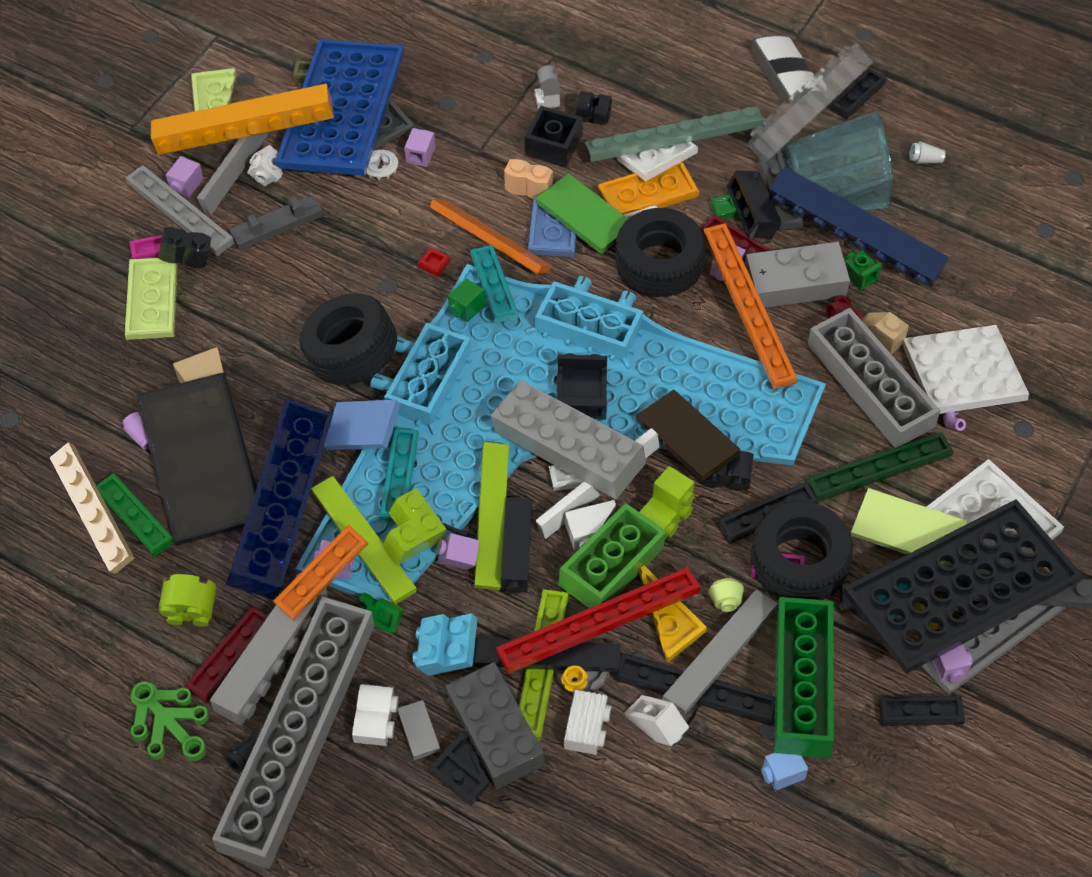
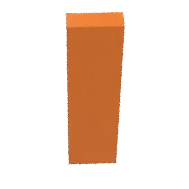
(321, 572)

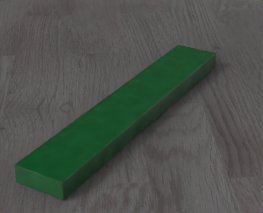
(880, 466)

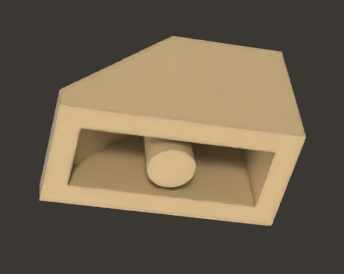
(887, 329)

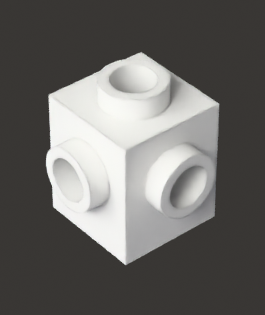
(263, 166)

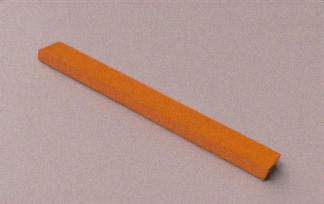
(750, 307)

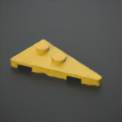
(674, 624)

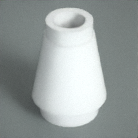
(926, 153)

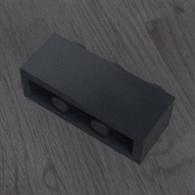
(753, 204)

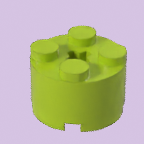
(187, 600)

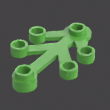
(166, 718)

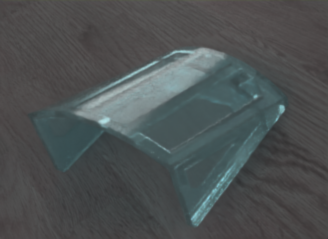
(847, 161)

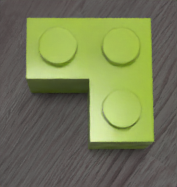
(670, 500)
(416, 529)

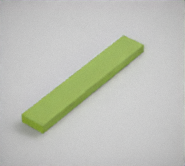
(491, 516)
(374, 555)
(539, 681)

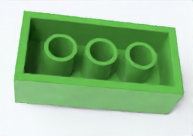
(612, 557)

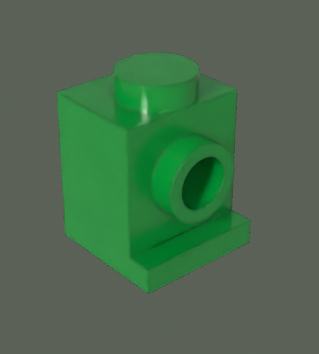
(862, 269)

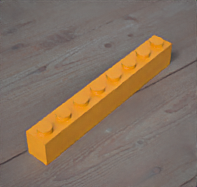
(242, 119)

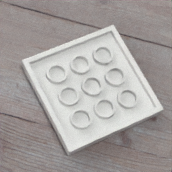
(965, 369)
(985, 491)

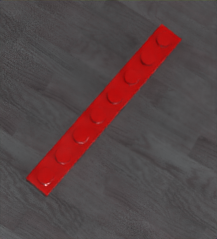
(597, 620)

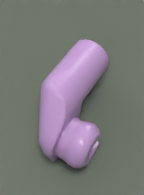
(953, 422)

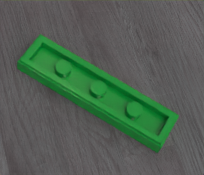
(134, 515)

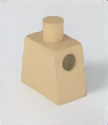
(199, 366)

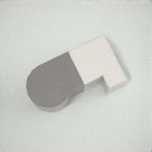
(549, 92)

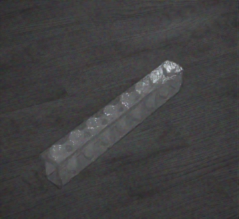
(810, 102)

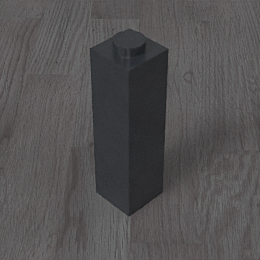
(516, 545)

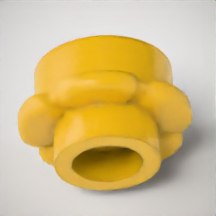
(574, 672)

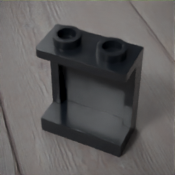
(583, 383)

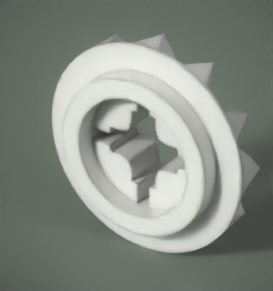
(389, 162)

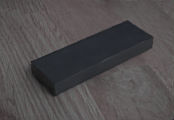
(857, 93)
(921, 710)

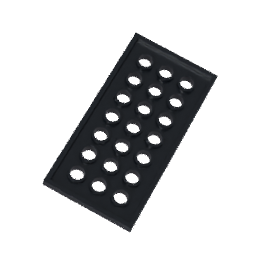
(976, 620)

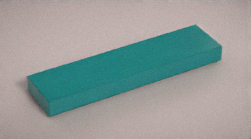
(494, 283)
(399, 468)

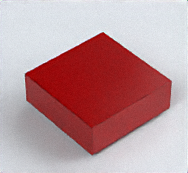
(434, 262)

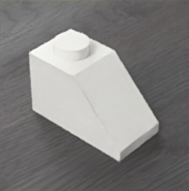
(586, 521)
(657, 719)

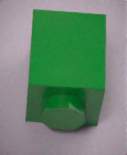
(466, 300)

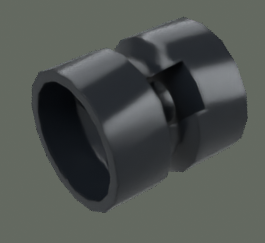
(594, 107)

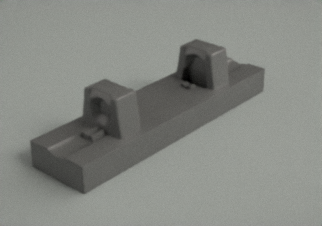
(276, 222)

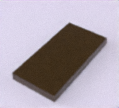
(688, 435)

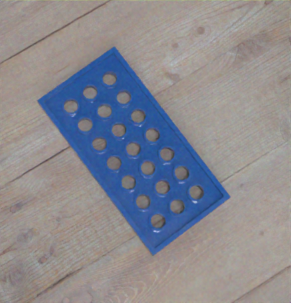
(371, 117)

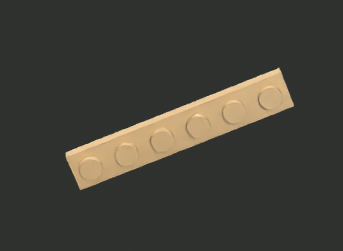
(92, 508)

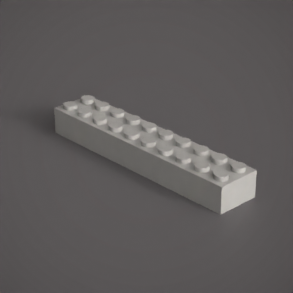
(294, 733)

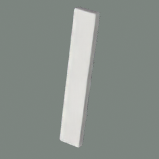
(584, 493)

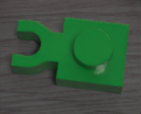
(385, 614)

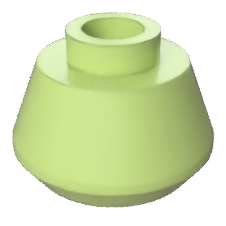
(726, 594)

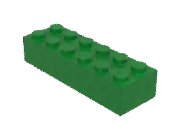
(804, 678)

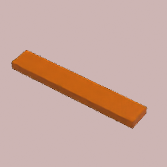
(490, 236)

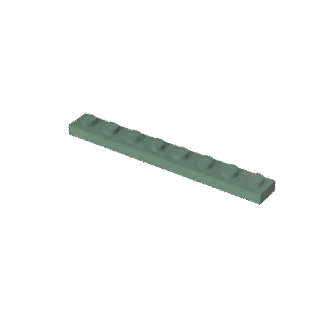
(673, 134)

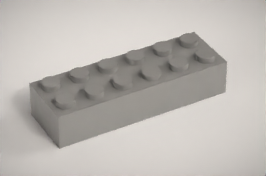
(873, 378)
(569, 439)

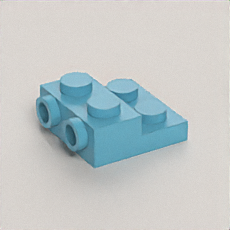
(445, 643)

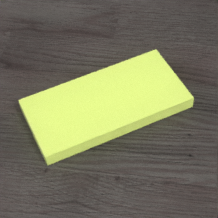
(151, 299)
(901, 523)

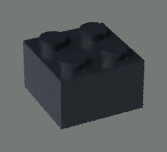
(553, 136)

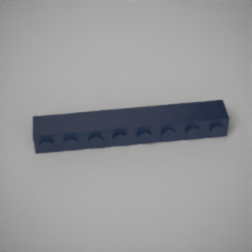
(858, 226)

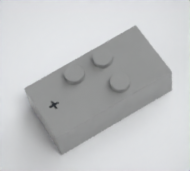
(798, 274)

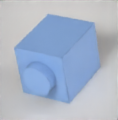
(783, 770)

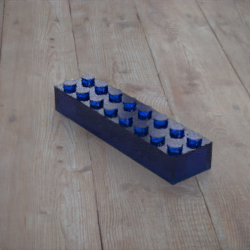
(280, 500)

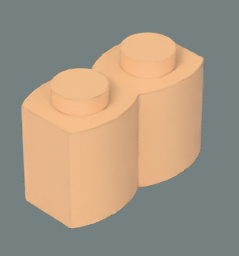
(527, 179)

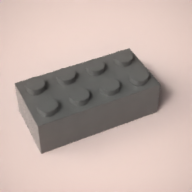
(495, 725)

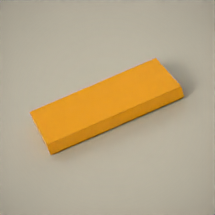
(633, 193)

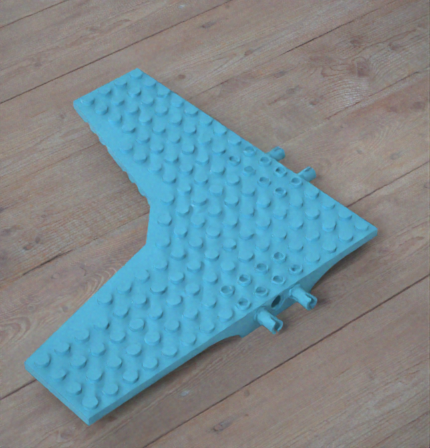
(466, 370)

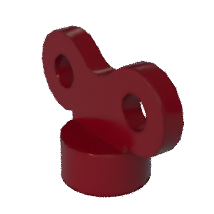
(837, 307)

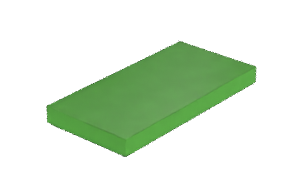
(582, 212)

